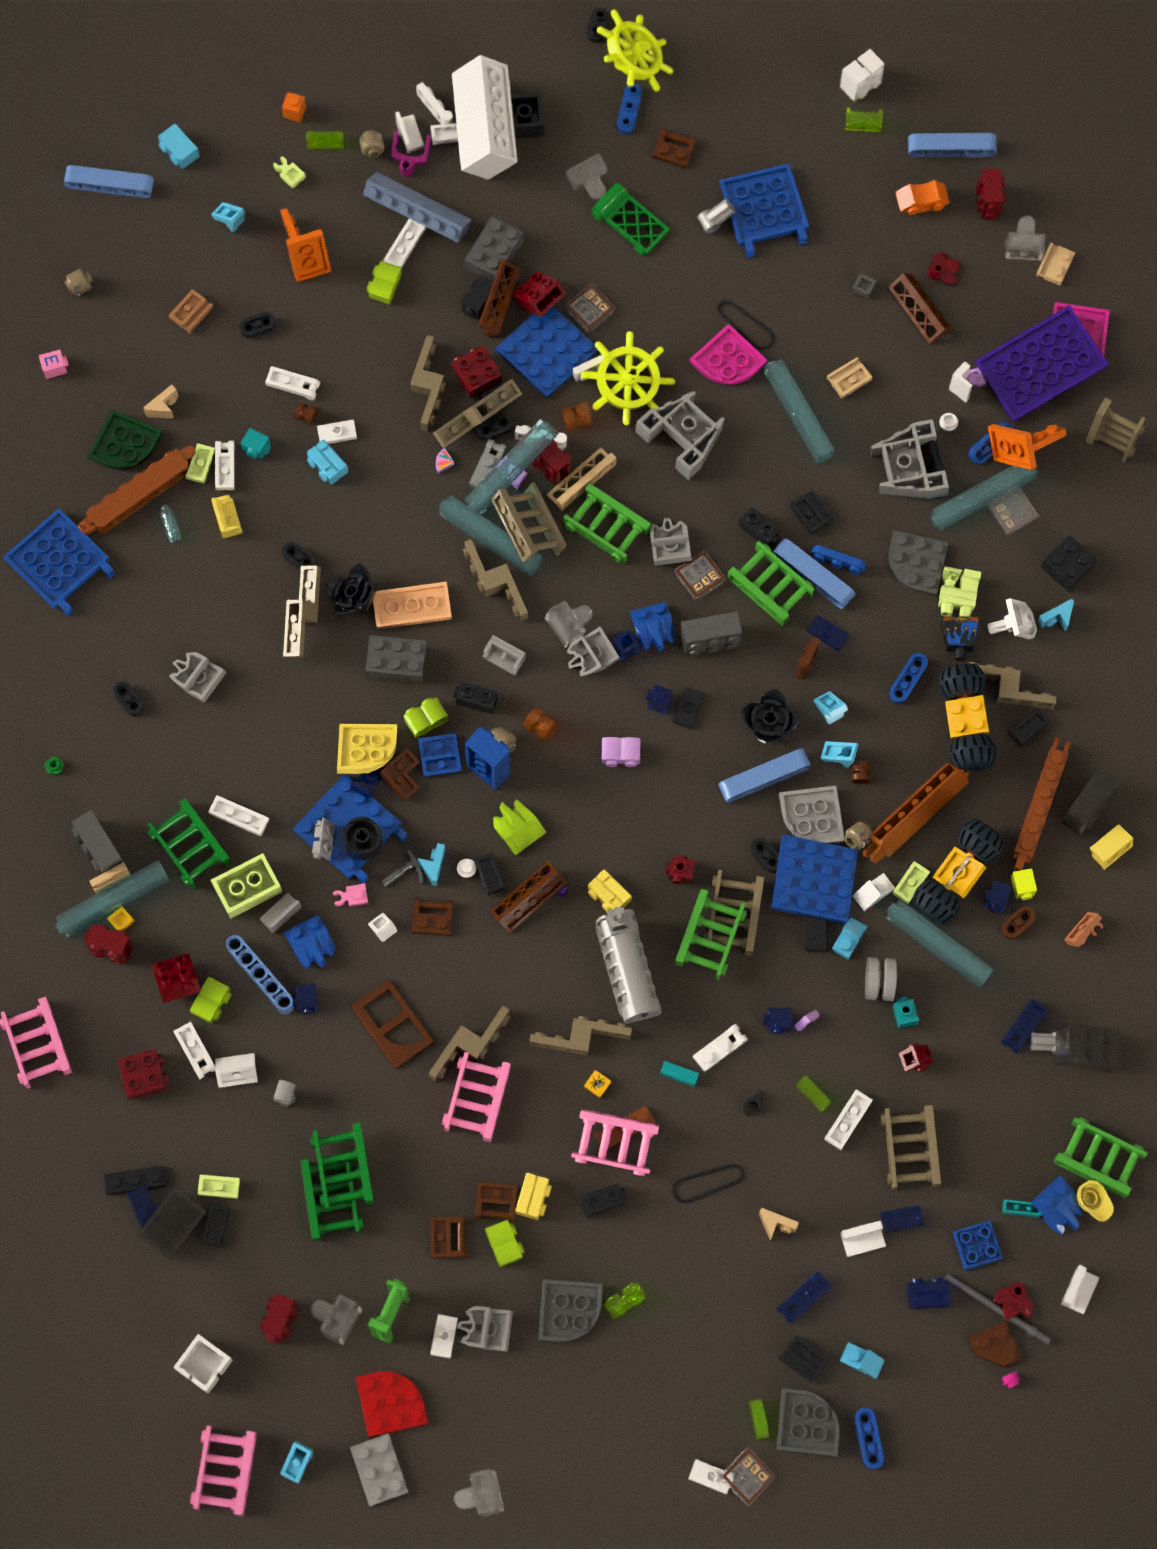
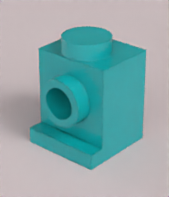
(905, 1019)

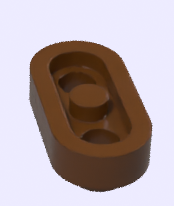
(1017, 923)

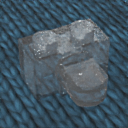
(588, 175)
(1024, 242)
(568, 622)
(336, 1318)
(483, 1494)

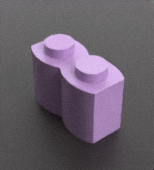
(621, 751)

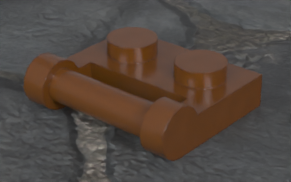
(672, 153)
(806, 660)
(432, 923)
(499, 1195)
(441, 1237)

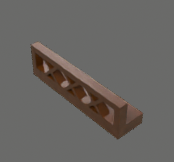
(502, 298)
(924, 302)
(530, 898)

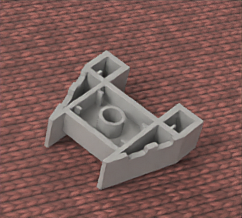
(686, 426)
(906, 466)

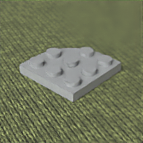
(813, 814)

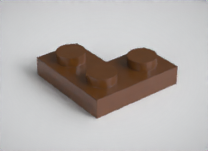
(397, 774)

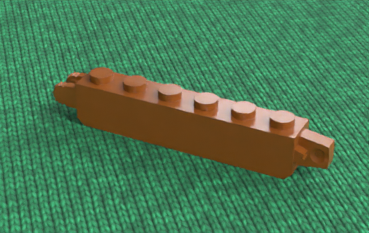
(137, 492)
(1040, 804)
(916, 811)

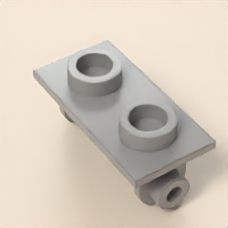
(324, 831)

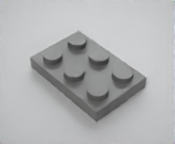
(379, 1470)

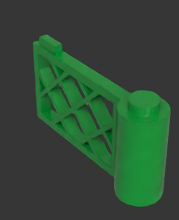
(610, 206)

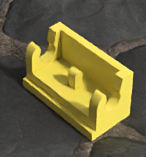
(226, 516)
(1111, 846)

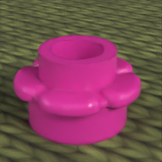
(1011, 1379)

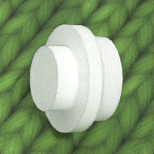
(948, 422)
(466, 868)

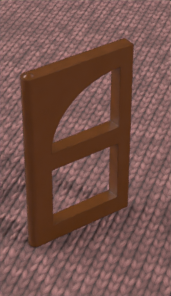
(395, 1053)

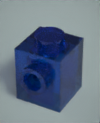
(625, 644)
(659, 698)
(997, 896)
(306, 998)
(778, 1020)

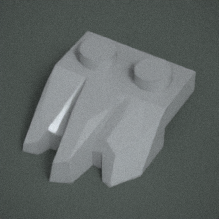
(670, 543)
(592, 652)
(197, 675)
(487, 1328)

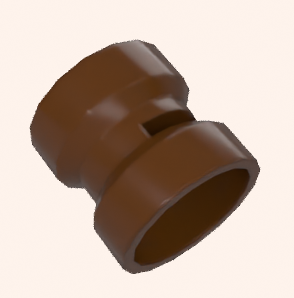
(306, 412)
(860, 772)

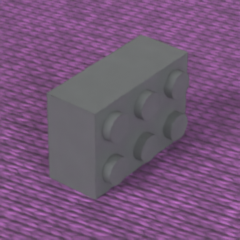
(494, 244)
(711, 633)
(396, 659)
(95, 843)

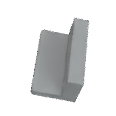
(280, 912)

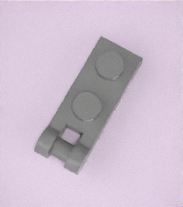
(487, 462)

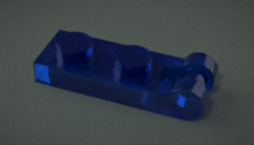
(1025, 1025)
(805, 1297)

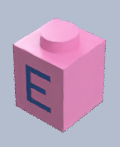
(53, 364)

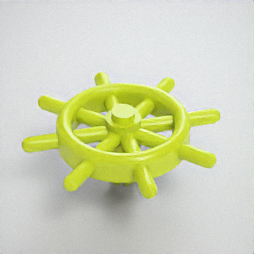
(635, 50)
(627, 377)

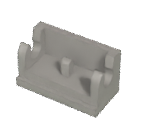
(504, 655)

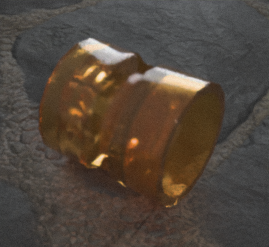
(576, 416)
(540, 724)

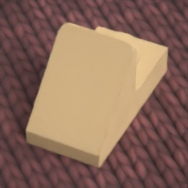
(158, 406)
(771, 1220)

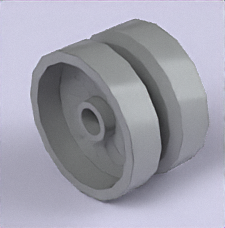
(884, 979)

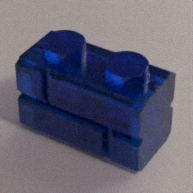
(928, 1294)

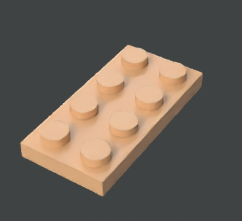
(412, 605)

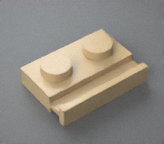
(1055, 264)
(849, 377)
(109, 878)

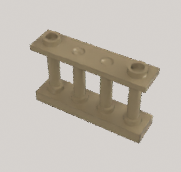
(1101, 432)
(516, 528)
(752, 906)
(927, 1136)

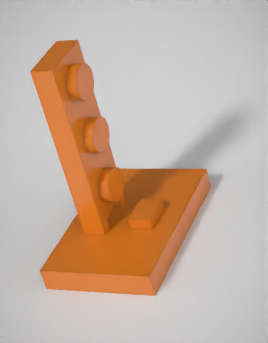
(306, 251)
(1018, 447)

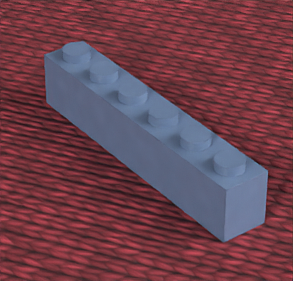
(417, 207)

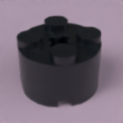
(352, 838)

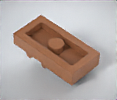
(1083, 929)

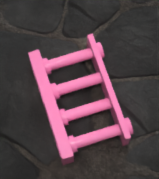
(54, 1046)
(490, 1110)
(628, 1126)
(240, 1483)

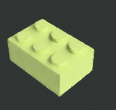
(246, 886)

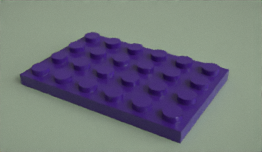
(1041, 363)

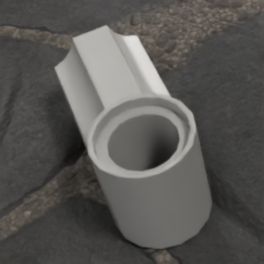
(711, 218)
(1043, 1042)
(285, 1093)

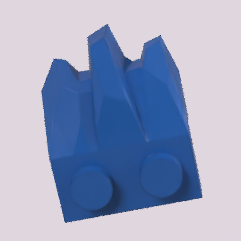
(653, 626)
(310, 942)
(1058, 1205)

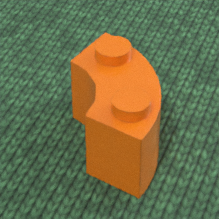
(922, 197)

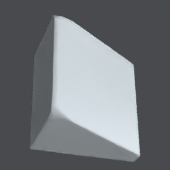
(382, 927)

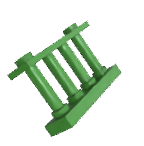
(608, 505)
(766, 601)
(697, 920)
(1084, 1168)
(381, 1327)

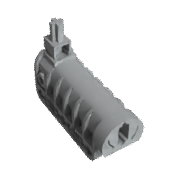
(627, 965)

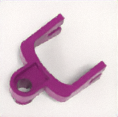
(406, 160)

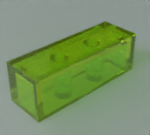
(813, 1093)
(758, 1419)

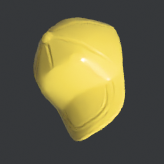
(1095, 1200)

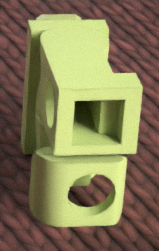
(962, 598)

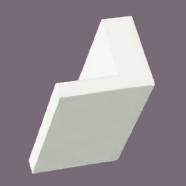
(409, 133)
(959, 383)
(236, 1070)
(863, 1238)
(1080, 1290)

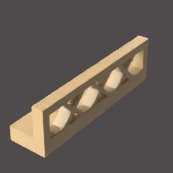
(591, 477)

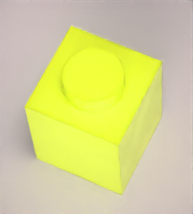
(1024, 884)

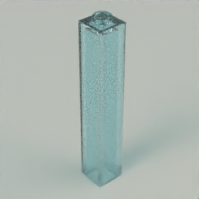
(799, 411)
(511, 465)
(980, 496)
(486, 533)
(111, 899)
(939, 943)

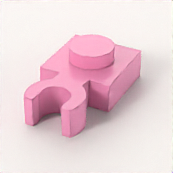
(355, 896)

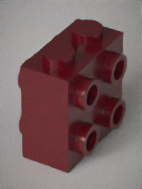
(990, 194)
(538, 294)
(476, 371)
(553, 463)
(108, 943)
(176, 978)
(143, 1074)
(278, 1320)

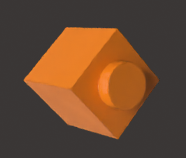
(294, 107)

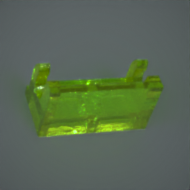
(863, 120)

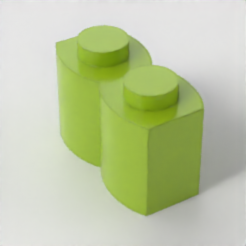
(384, 282)
(426, 717)
(210, 1000)
(504, 1243)

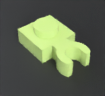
(289, 173)

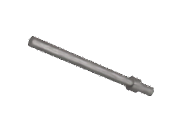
(1031, 1330)

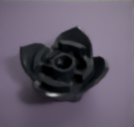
(353, 593)
(770, 705)

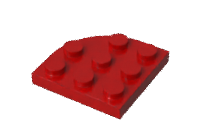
(390, 1403)

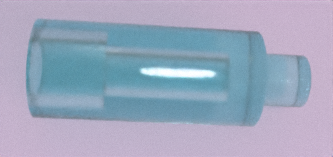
(170, 524)

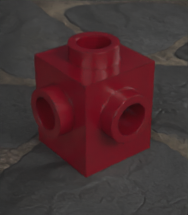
(680, 869)
(916, 1058)

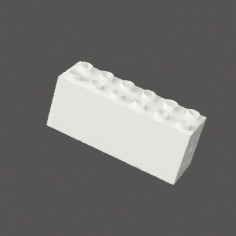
(484, 117)

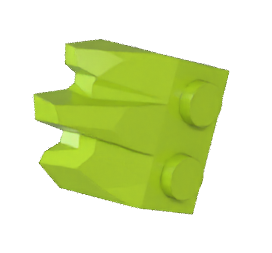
(518, 826)

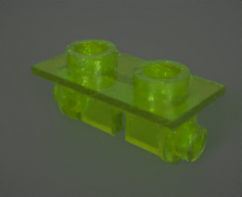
(324, 140)
(633, 1296)

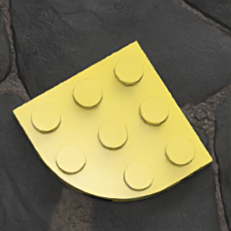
(365, 747)

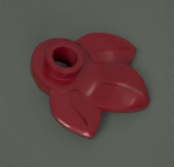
(943, 268)
(1012, 1302)

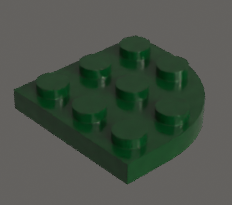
(124, 442)

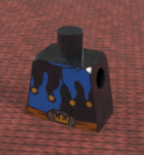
(959, 635)

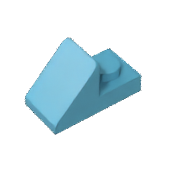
(230, 215)
(1061, 613)
(830, 707)
(839, 752)
(433, 868)
(849, 938)
(862, 1360)
(296, 1461)

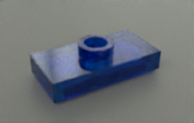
(828, 633)
(367, 782)
(141, 1204)
(901, 1219)

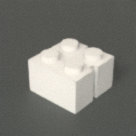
(858, 80)
(203, 1363)

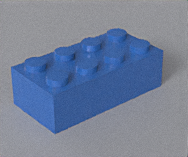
(488, 757)

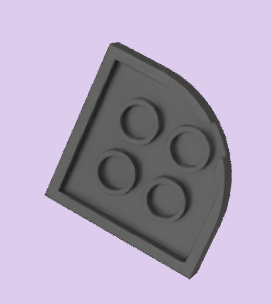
(917, 561)
(568, 1309)
(807, 1424)

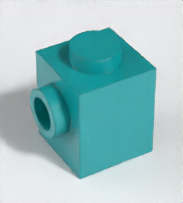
(255, 444)

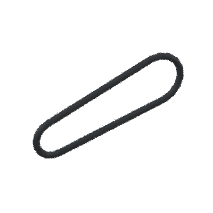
(758, 347)
(703, 1173)

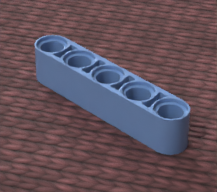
(952, 145)
(108, 181)
(809, 569)
(764, 775)
(255, 966)

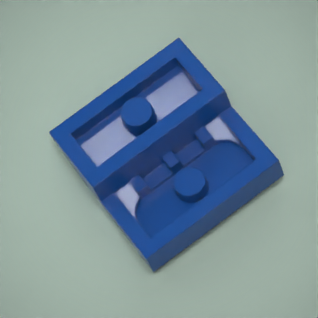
(439, 754)

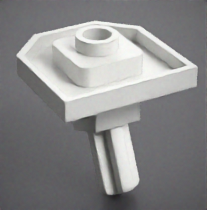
(1019, 620)

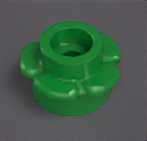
(54, 770)

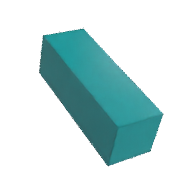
(679, 1073)
(1019, 1208)

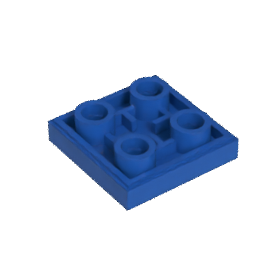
(977, 1245)

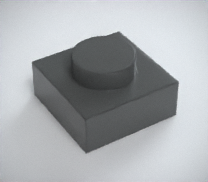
(864, 285)

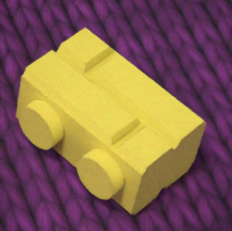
(608, 891)
(532, 1196)

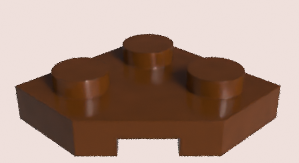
(995, 1345)

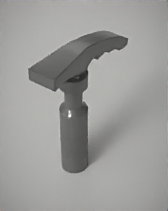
(399, 872)

